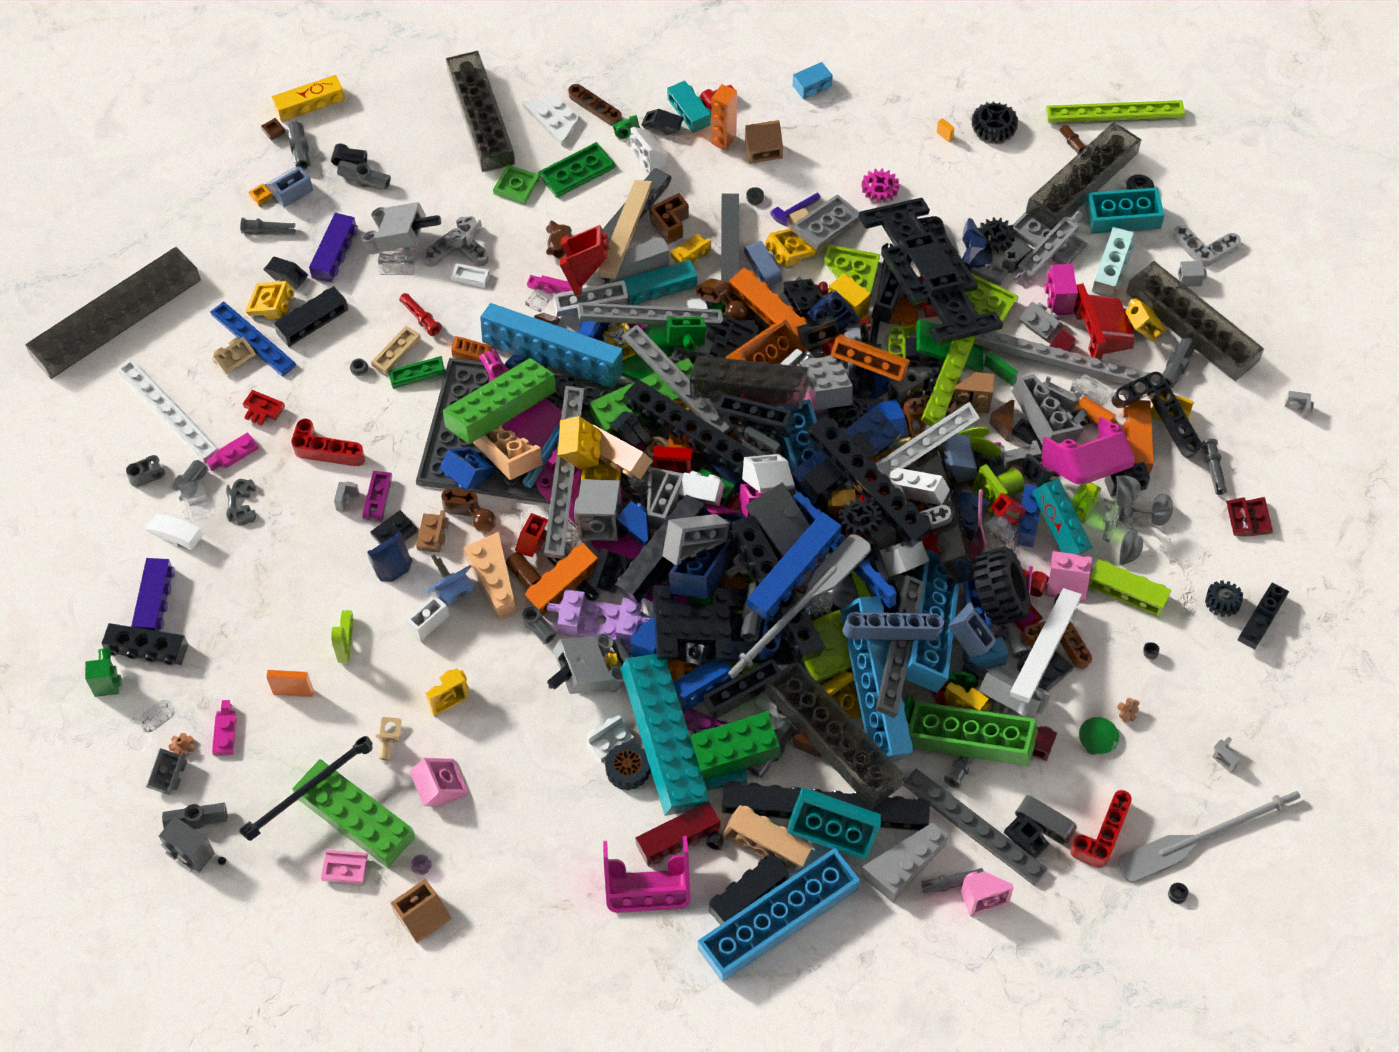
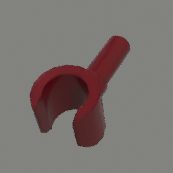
(823, 288)

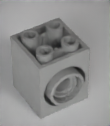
(597, 510)

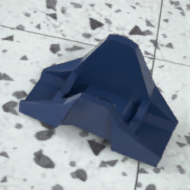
(975, 242)

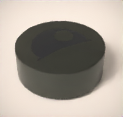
(755, 195)

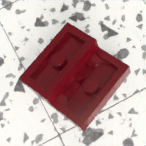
(1249, 517)

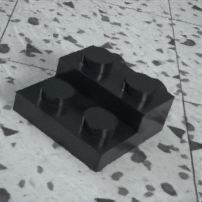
(1054, 673)

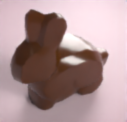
(554, 241)

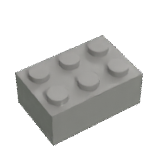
(828, 383)

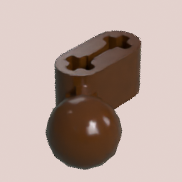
(718, 290)
(466, 503)

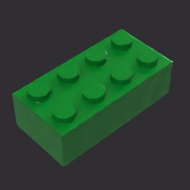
(736, 745)

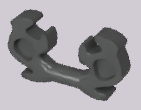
(241, 516)

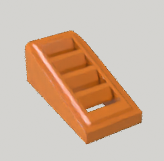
(467, 343)

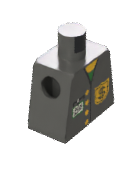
(908, 388)

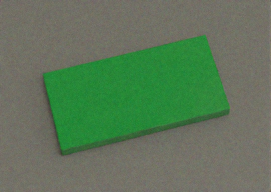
(576, 169)
(928, 347)
(635, 366)

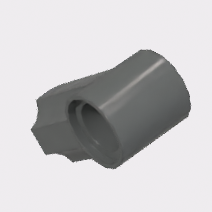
(195, 472)
(539, 625)

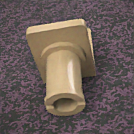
(388, 739)

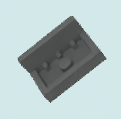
(759, 443)
(166, 771)

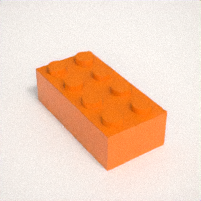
(769, 346)

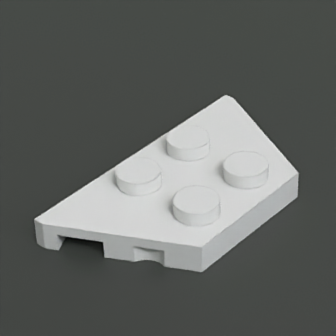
(553, 116)

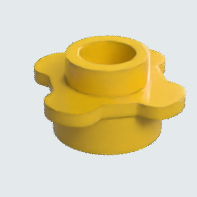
(611, 660)

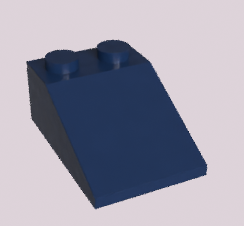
(969, 509)

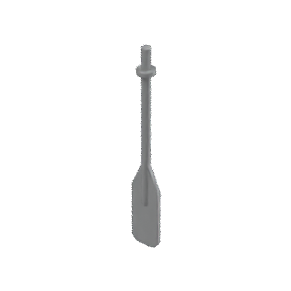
(824, 579)
(1174, 848)

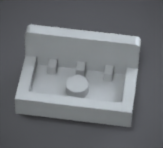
(1040, 320)

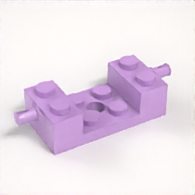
(579, 616)

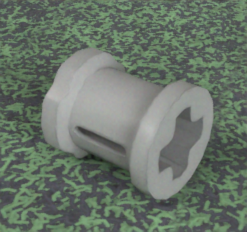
(1018, 646)

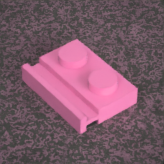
(344, 867)

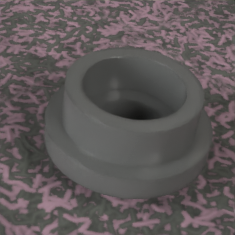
(358, 363)

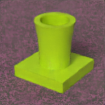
(992, 486)

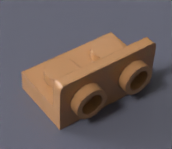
(432, 532)

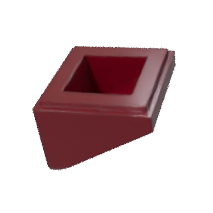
(1063, 341)

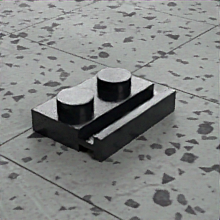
(392, 525)

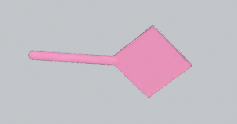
(980, 537)

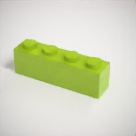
(1129, 587)

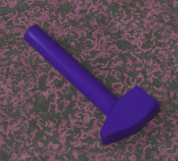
(781, 216)

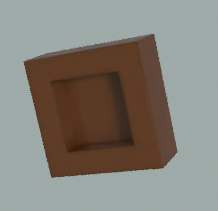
(273, 129)

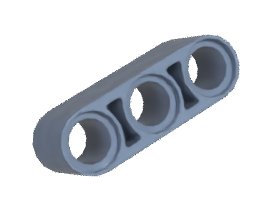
(763, 263)

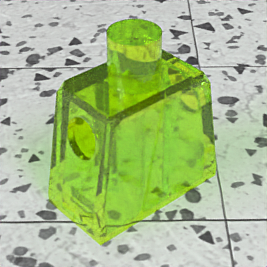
(1086, 500)

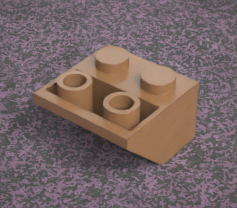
(763, 141)
(976, 390)
(420, 911)

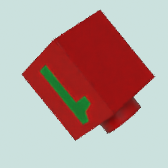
(1008, 508)

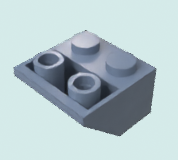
(290, 186)
(960, 458)
(972, 631)

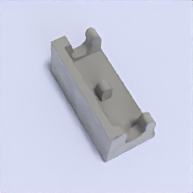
(1066, 398)
(1017, 456)

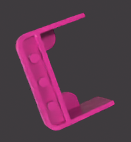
(1090, 460)
(647, 889)

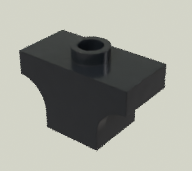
(1027, 836)

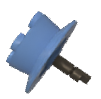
(451, 584)

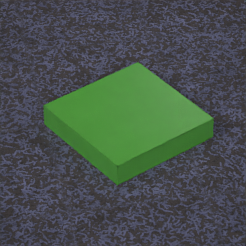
(516, 184)

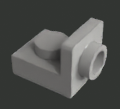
(1299, 400)
(343, 494)
(1224, 756)

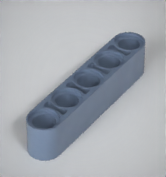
(893, 626)

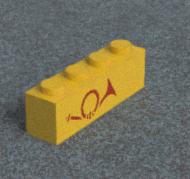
(308, 98)

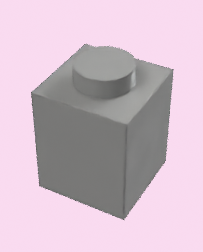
(1191, 273)

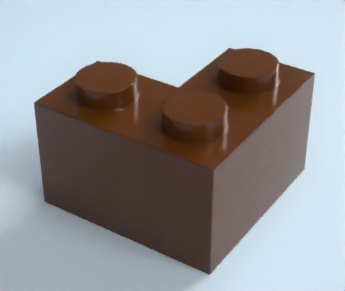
(667, 217)

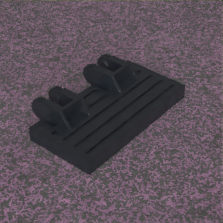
(734, 337)

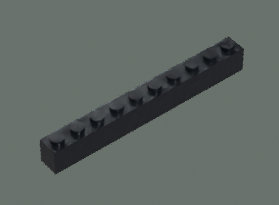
(779, 803)

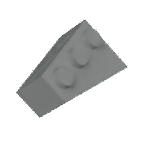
(662, 495)
(692, 535)

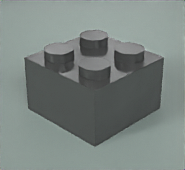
(186, 845)

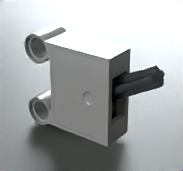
(584, 666)

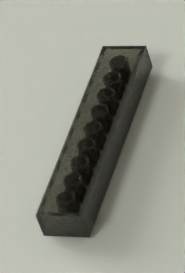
(113, 312)

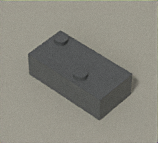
(778, 519)

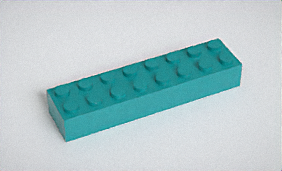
(664, 734)

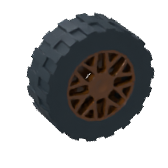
(627, 766)

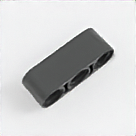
(1052, 822)

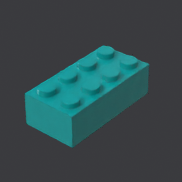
(1124, 210)
(834, 823)

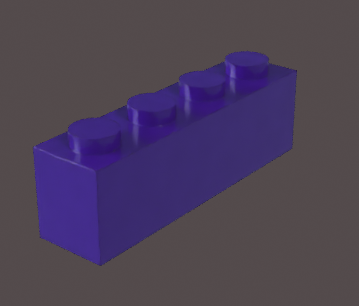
(333, 247)
(153, 594)

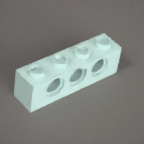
(1112, 262)

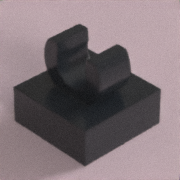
(1078, 416)

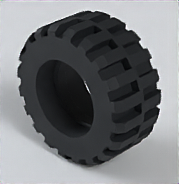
(1001, 586)

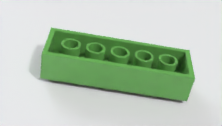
(499, 400)
(609, 407)
(973, 733)
(356, 815)

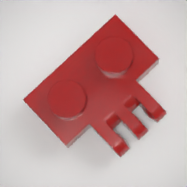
(262, 407)

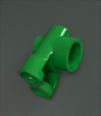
(623, 128)

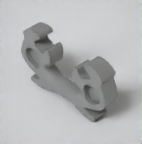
(464, 224)

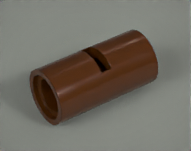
(523, 569)

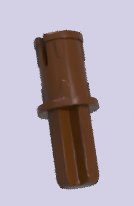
(1072, 138)

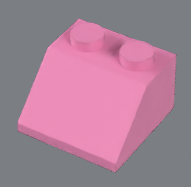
(1068, 572)
(438, 781)
(985, 892)

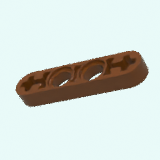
(593, 106)

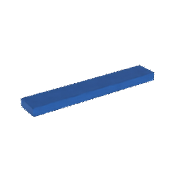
(260, 344)

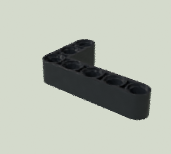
(1162, 408)

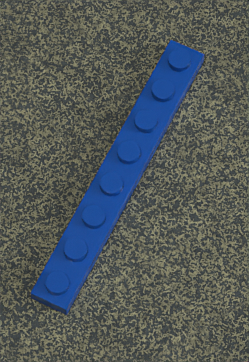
(864, 570)

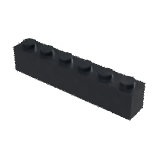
(650, 562)

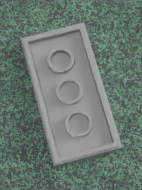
(826, 222)
(1034, 232)

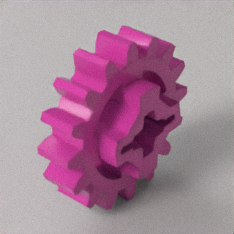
(880, 185)

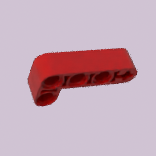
(349, 452)
(1108, 828)

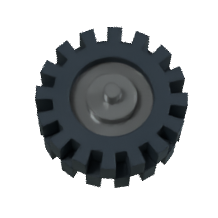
(1224, 598)

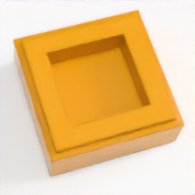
(945, 130)
(260, 194)

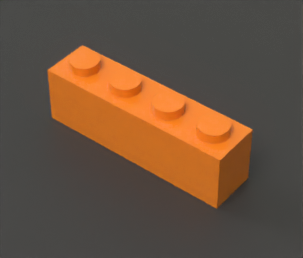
(723, 117)
(870, 357)
(1139, 431)
(566, 575)

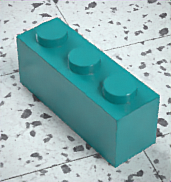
(689, 106)

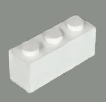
(920, 485)

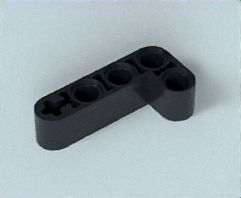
(860, 378)

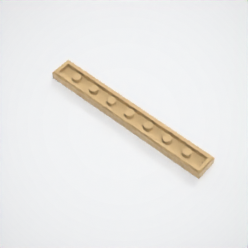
(625, 228)

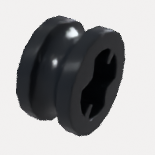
(1175, 899)

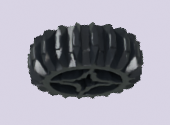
(994, 126)

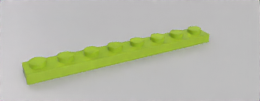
(1115, 111)
(947, 381)

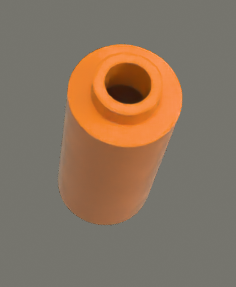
(1095, 411)

